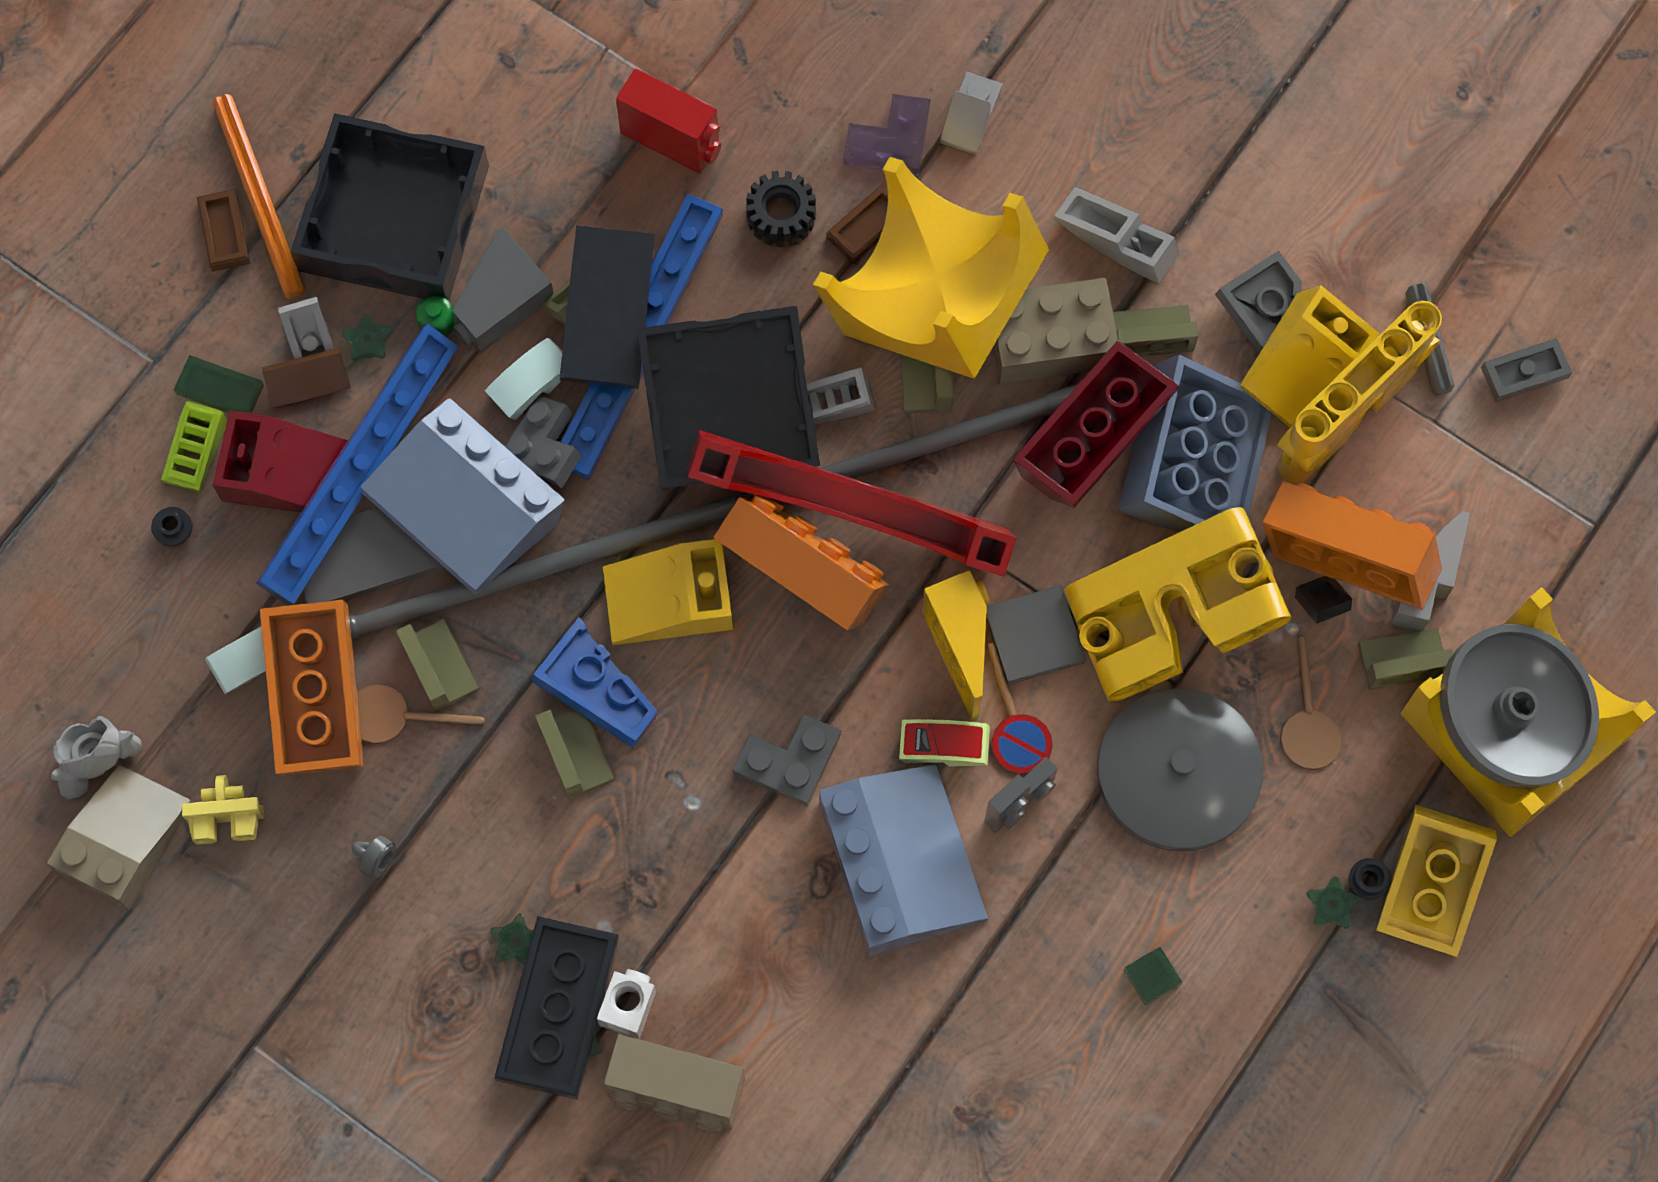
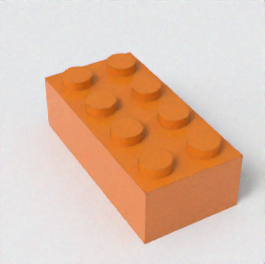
(1353, 544)
(802, 560)
(311, 688)

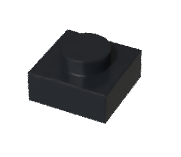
(1323, 598)

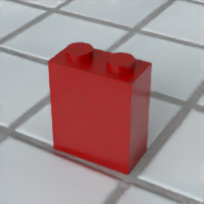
(668, 121)

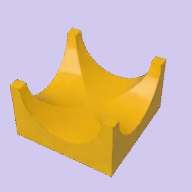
(938, 276)
(1508, 805)

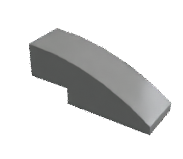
(1118, 234)
(1450, 546)

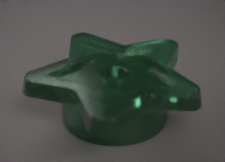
(370, 348)
(1324, 912)
(505, 936)

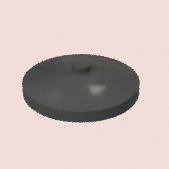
(1519, 706)
(1179, 769)

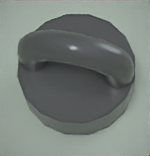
(375, 856)

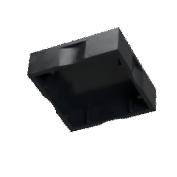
(390, 208)
(730, 380)

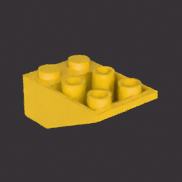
(1306, 353)
(668, 593)

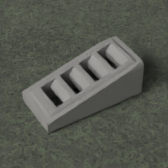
(850, 407)

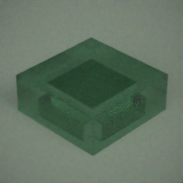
(1152, 976)

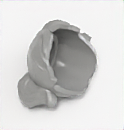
(89, 752)

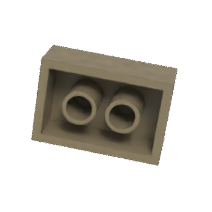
(1056, 332)
(674, 1083)

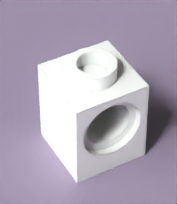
(627, 1022)

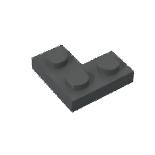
(537, 442)
(790, 771)
(1009, 803)

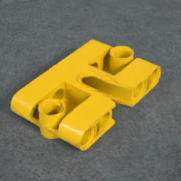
(1364, 383)
(1135, 596)

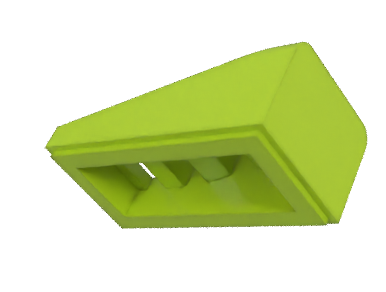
(186, 426)

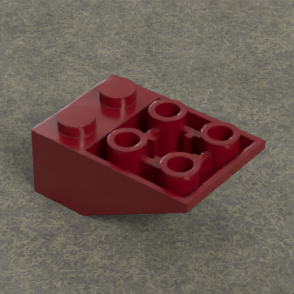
(272, 462)

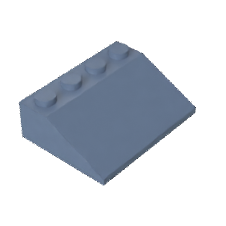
(1196, 451)
(463, 496)
(901, 857)

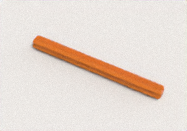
(258, 196)

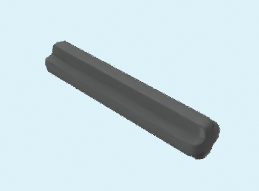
(1437, 362)

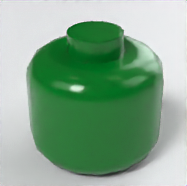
(437, 313)

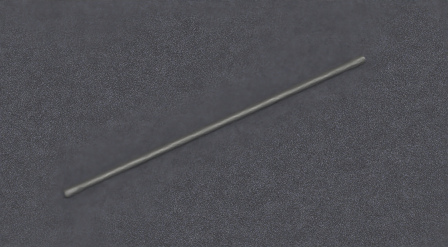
(701, 515)

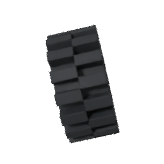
(786, 188)

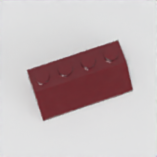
(1094, 425)

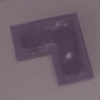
(901, 140)

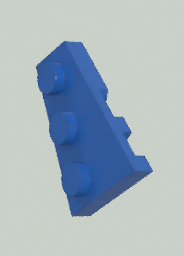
(591, 684)

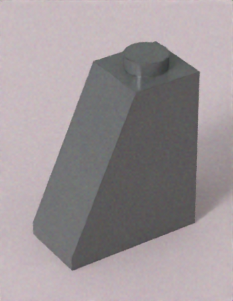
(499, 294)

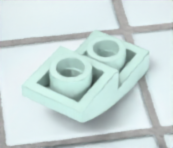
(527, 378)
(238, 661)

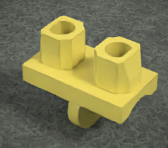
(241, 812)

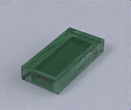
(218, 386)

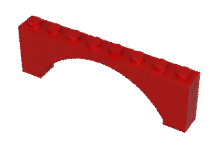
(787, 480)

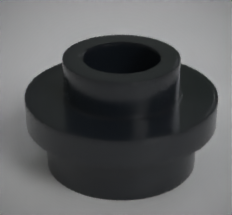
(179, 534)
(1372, 867)

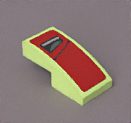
(944, 741)

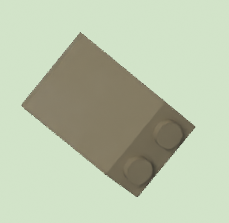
(119, 836)

